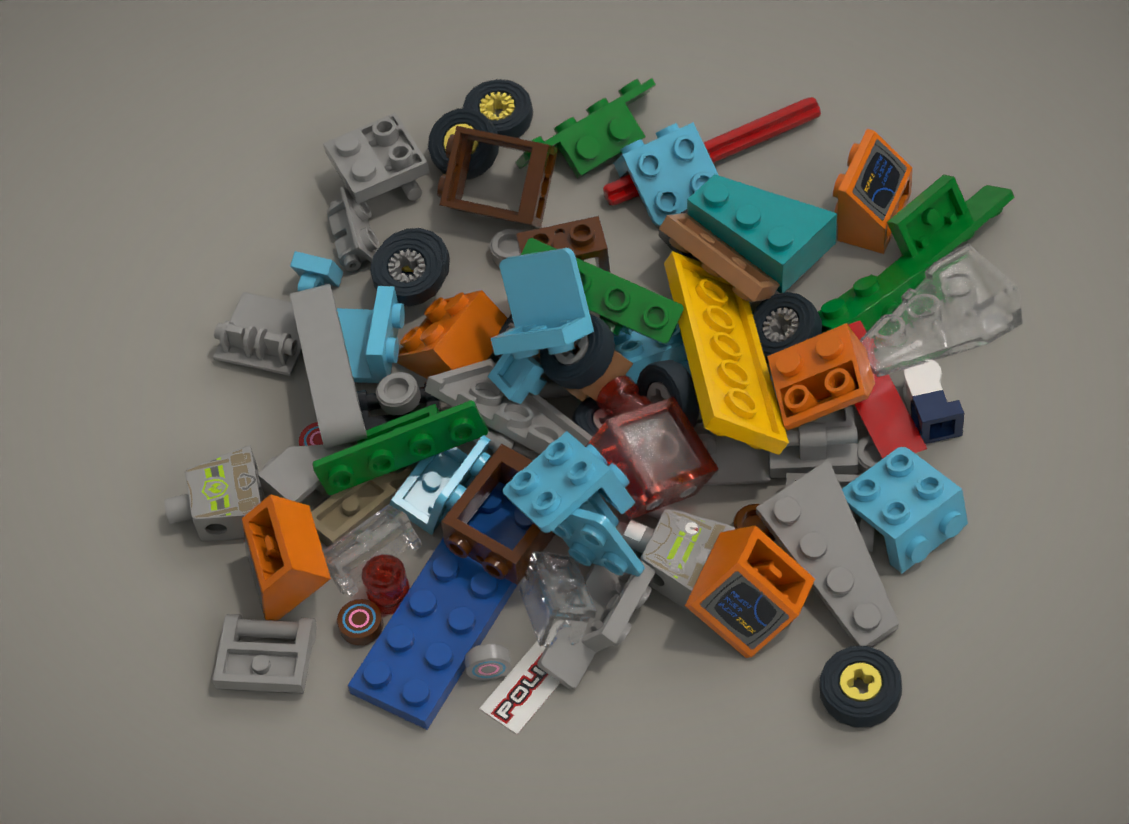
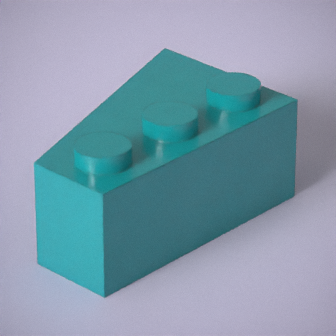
(764, 227)

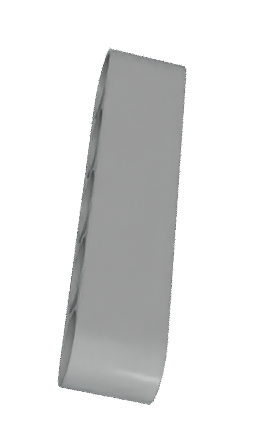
(328, 366)

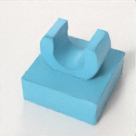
(315, 271)
(517, 377)

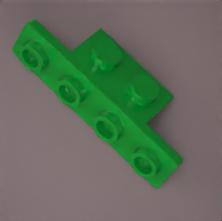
(599, 134)
(939, 223)
(868, 300)
(622, 303)
(400, 445)

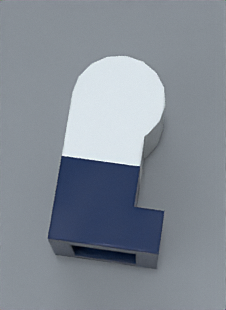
(928, 405)

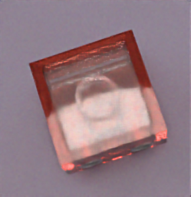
(656, 454)

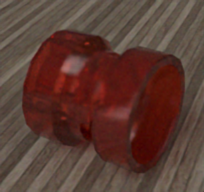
(620, 397)
(385, 582)

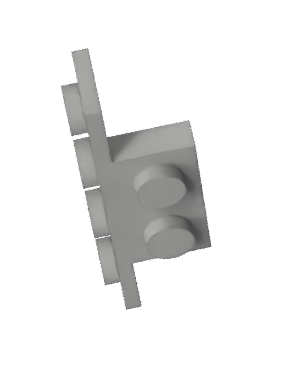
(615, 602)

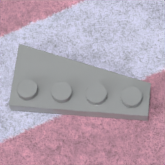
(531, 423)
(822, 536)

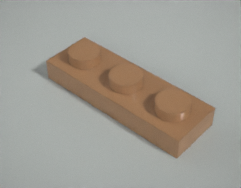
(718, 257)

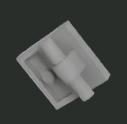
(378, 159)
(817, 441)

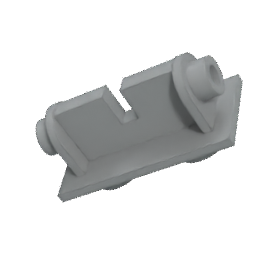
(352, 219)

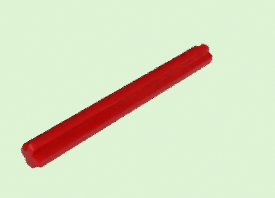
(733, 141)

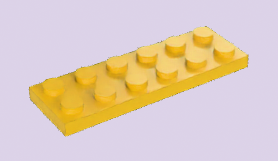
(725, 358)

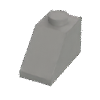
(293, 475)

